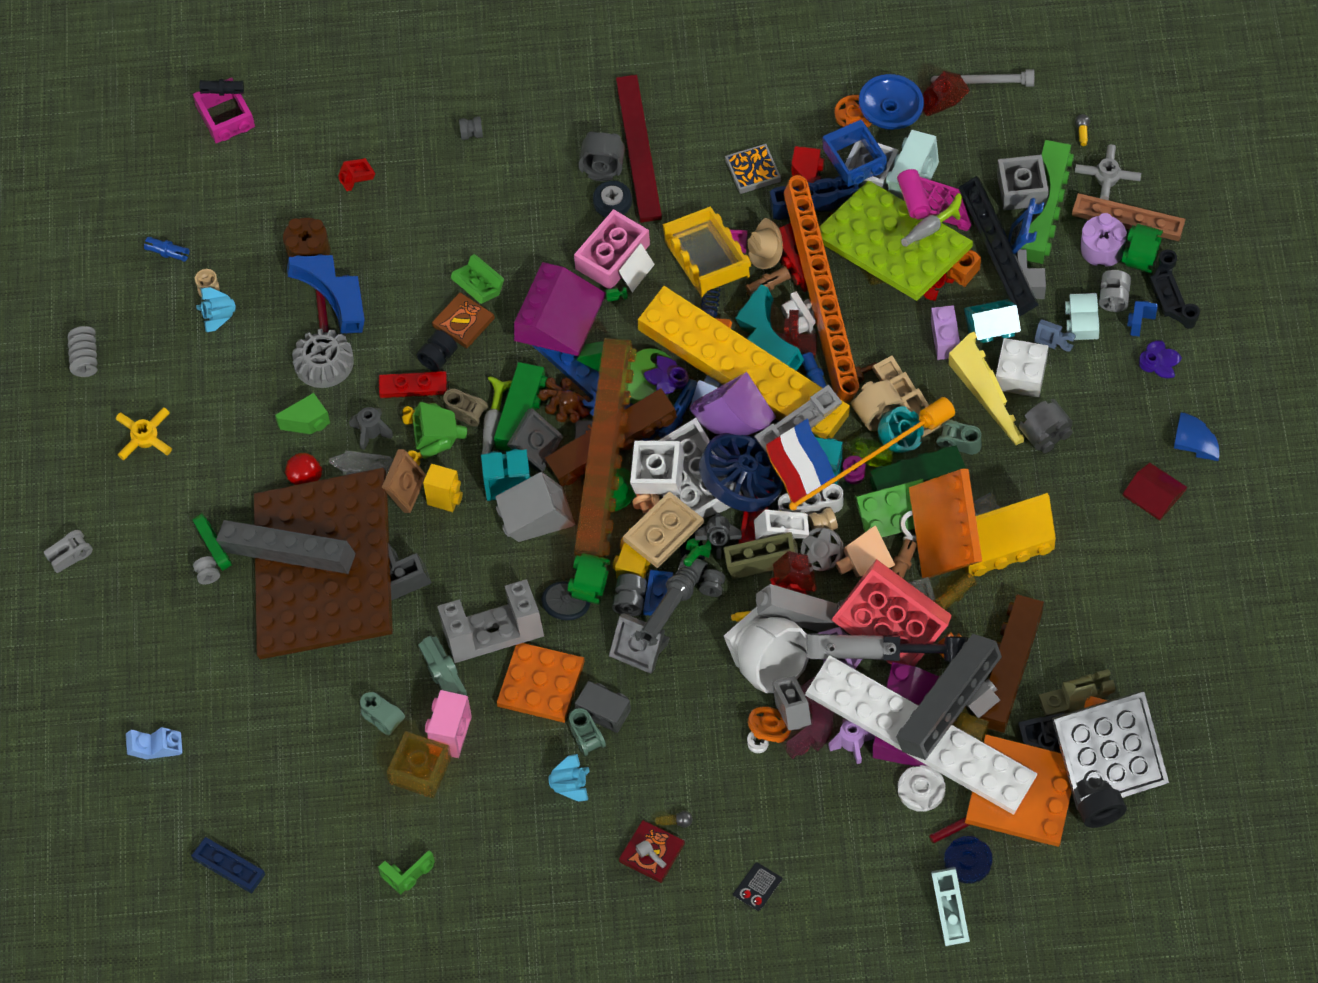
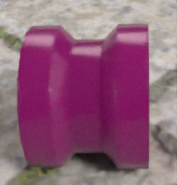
(857, 475)

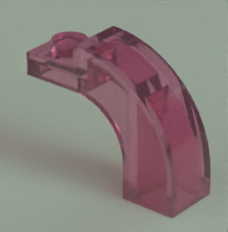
(814, 734)

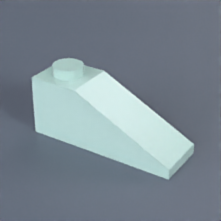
(950, 906)

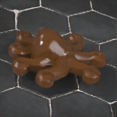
(564, 400)

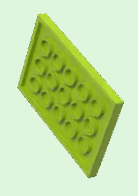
(870, 235)

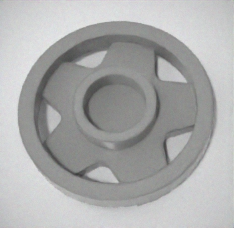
(822, 548)

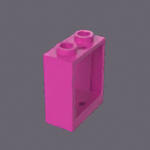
(225, 129)

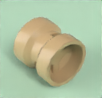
(206, 278)
(825, 519)

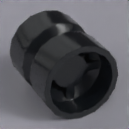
(439, 347)

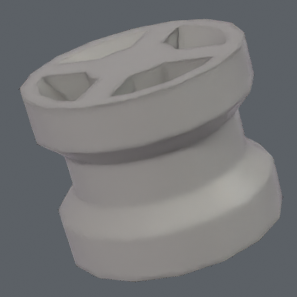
(206, 570)

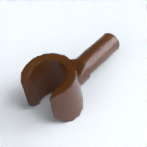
(860, 372)

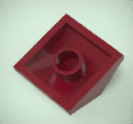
(1154, 491)

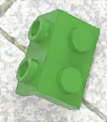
(478, 279)

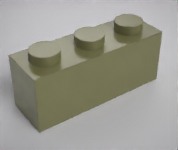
(758, 555)

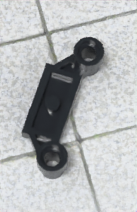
(1169, 293)

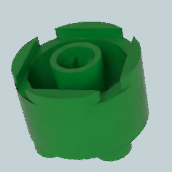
(1143, 247)
(589, 578)

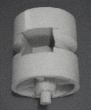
(1114, 290)

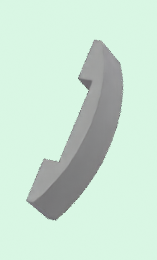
(816, 410)

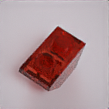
(944, 93)

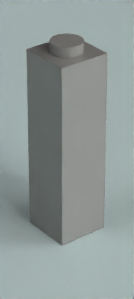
(798, 607)

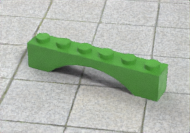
(1056, 159)

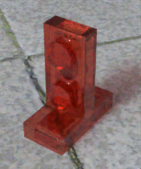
(805, 342)

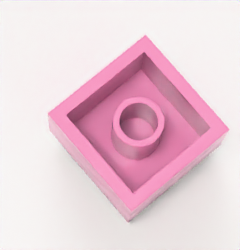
(449, 720)

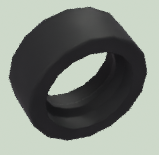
(1102, 808)

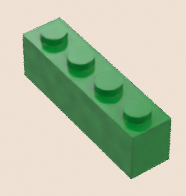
(522, 396)

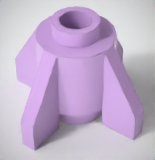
(851, 738)

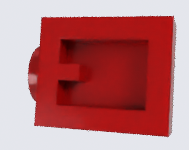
(355, 171)

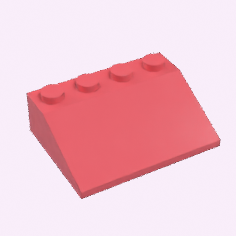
(891, 606)

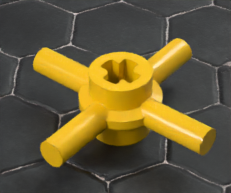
(143, 433)

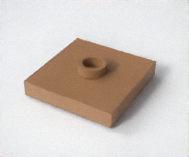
(404, 481)

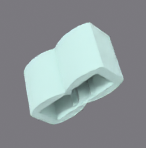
(1083, 316)

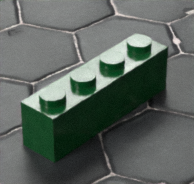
(924, 466)

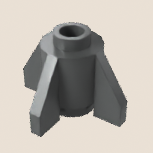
(370, 425)
(718, 532)

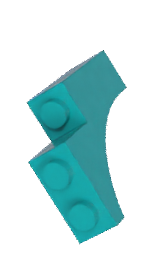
(756, 320)

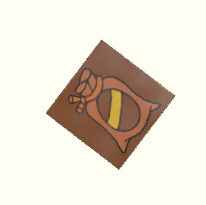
(463, 320)

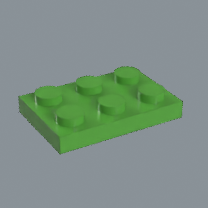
(886, 507)

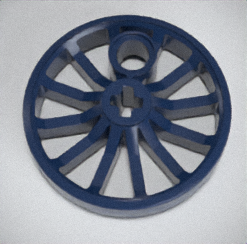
(743, 469)

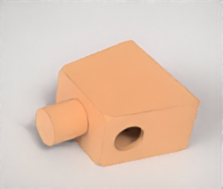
(863, 552)

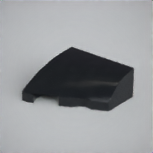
(1040, 733)

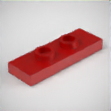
(412, 384)

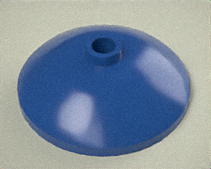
(894, 94)

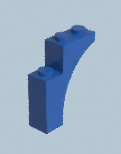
(341, 291)

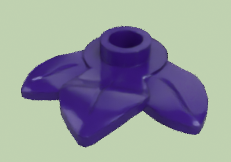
(1159, 359)
(665, 375)

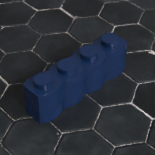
(825, 194)

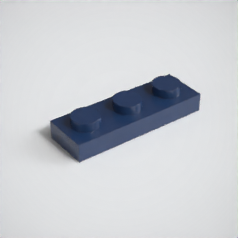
(228, 865)

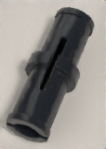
(221, 87)

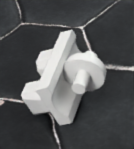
(806, 314)

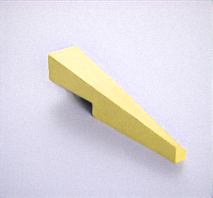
(981, 381)

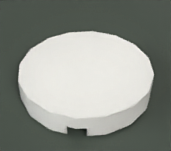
(921, 788)

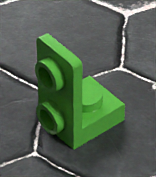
(406, 881)

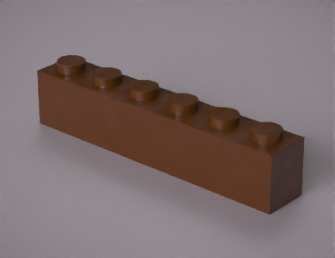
(642, 422)
(1015, 650)

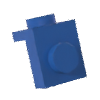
(1141, 310)

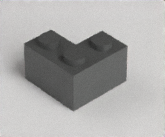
(406, 574)

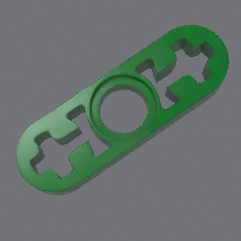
(209, 538)

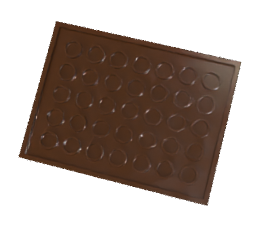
(317, 607)

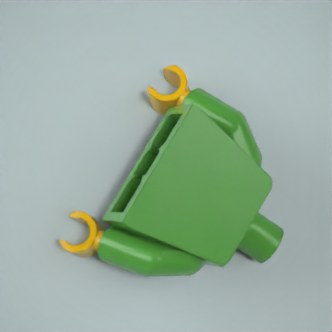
(433, 429)

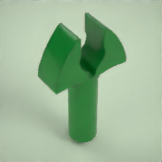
(696, 550)

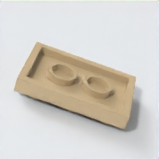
(663, 529)

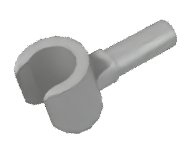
(645, 848)

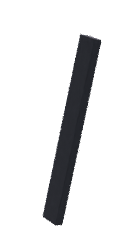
(998, 245)

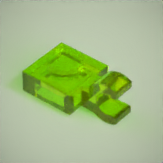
(882, 459)

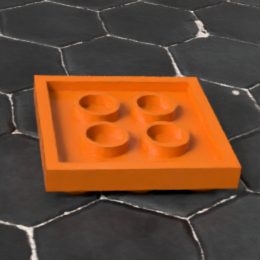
(540, 682)

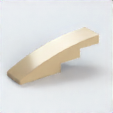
(903, 385)

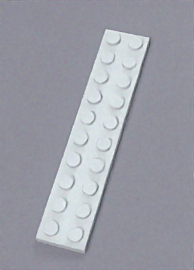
(956, 754)

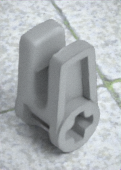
(66, 551)

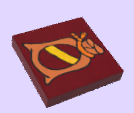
(663, 844)

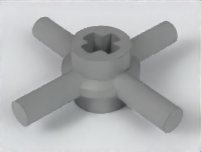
(1108, 172)

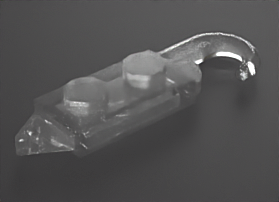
(357, 462)

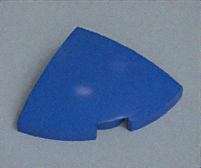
(1196, 437)

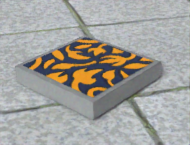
(753, 168)

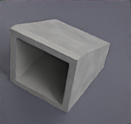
(534, 508)

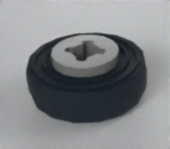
(612, 196)

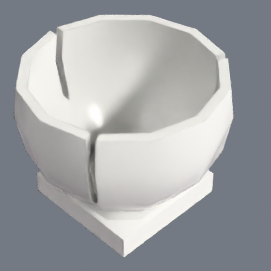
(767, 649)

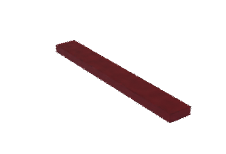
(638, 148)

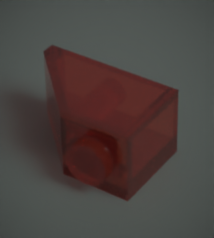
(795, 569)

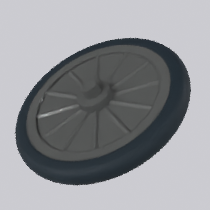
(560, 605)

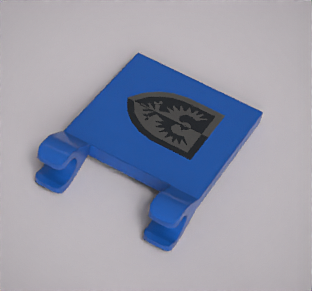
(1019, 229)

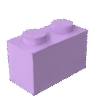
(944, 330)

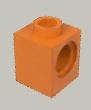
(964, 274)

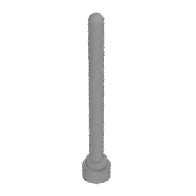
(1025, 78)

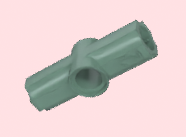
(441, 666)

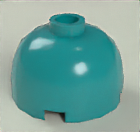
(895, 423)

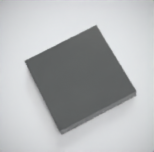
(537, 437)

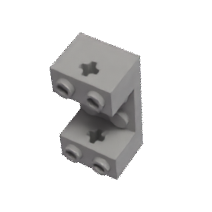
(515, 624)

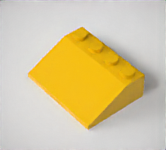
(1014, 534)

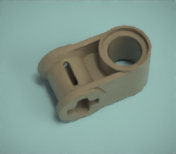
(468, 407)

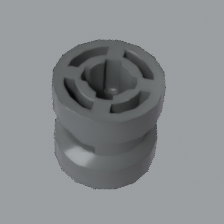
(470, 128)

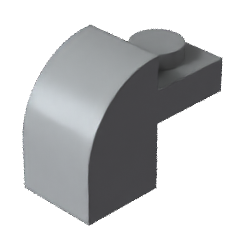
(1034, 276)

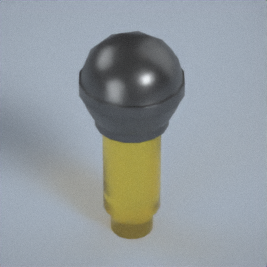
(682, 819)

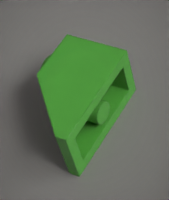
(304, 416)

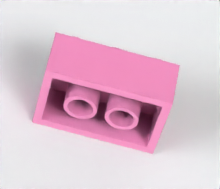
(610, 248)

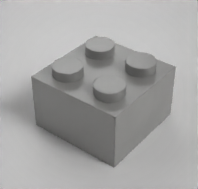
(1021, 180)

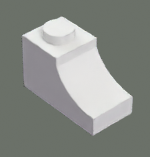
(774, 523)

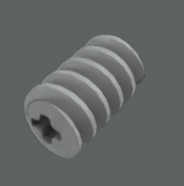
(82, 351)

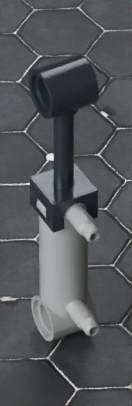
(876, 647)

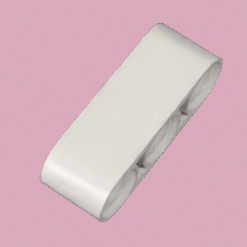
(820, 499)

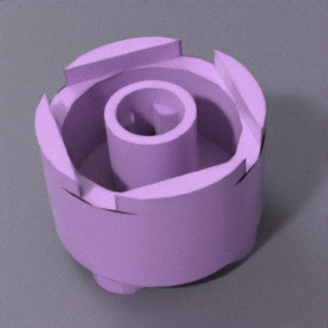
(1103, 240)

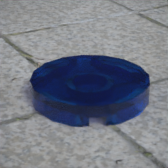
(970, 858)

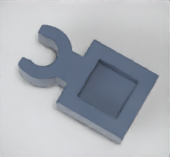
(1051, 335)

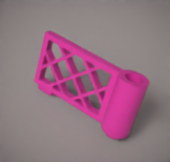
(919, 200)

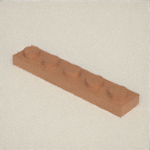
(1090, 207)

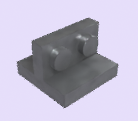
(634, 652)

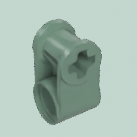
(959, 436)
(383, 715)
(586, 735)

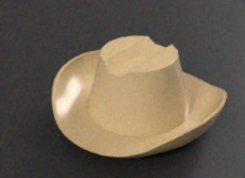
(765, 245)

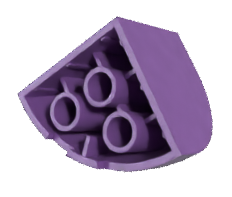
(734, 408)

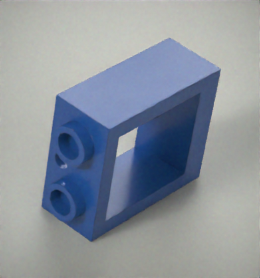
(846, 136)

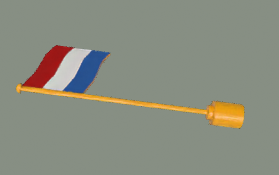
(806, 467)

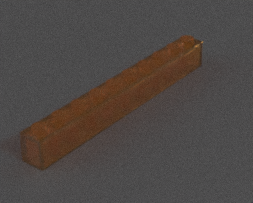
(604, 448)

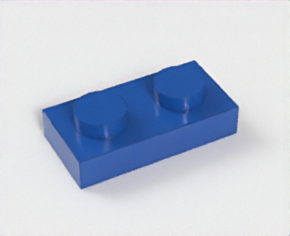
(655, 590)

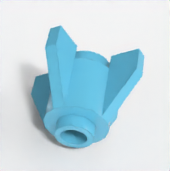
(217, 308)
(568, 779)

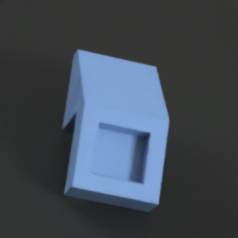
(159, 744)

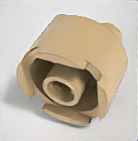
(876, 401)

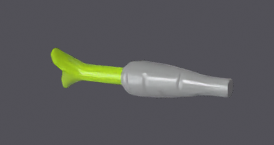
(932, 223)
(493, 416)

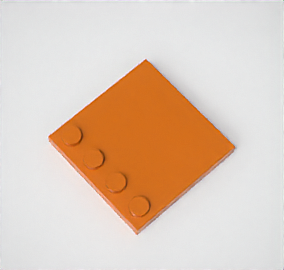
(945, 523)
(1044, 806)

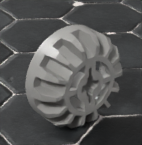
(327, 362)

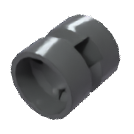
(630, 594)

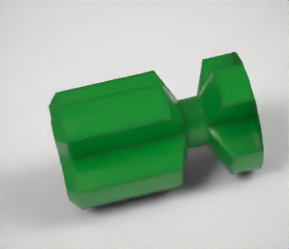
(614, 294)

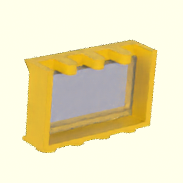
(706, 250)

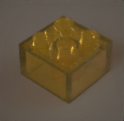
(419, 764)

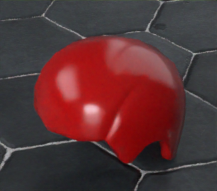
(303, 469)

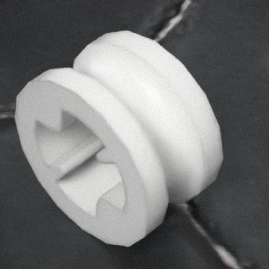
(756, 748)

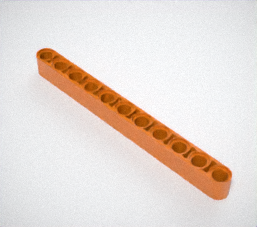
(820, 297)

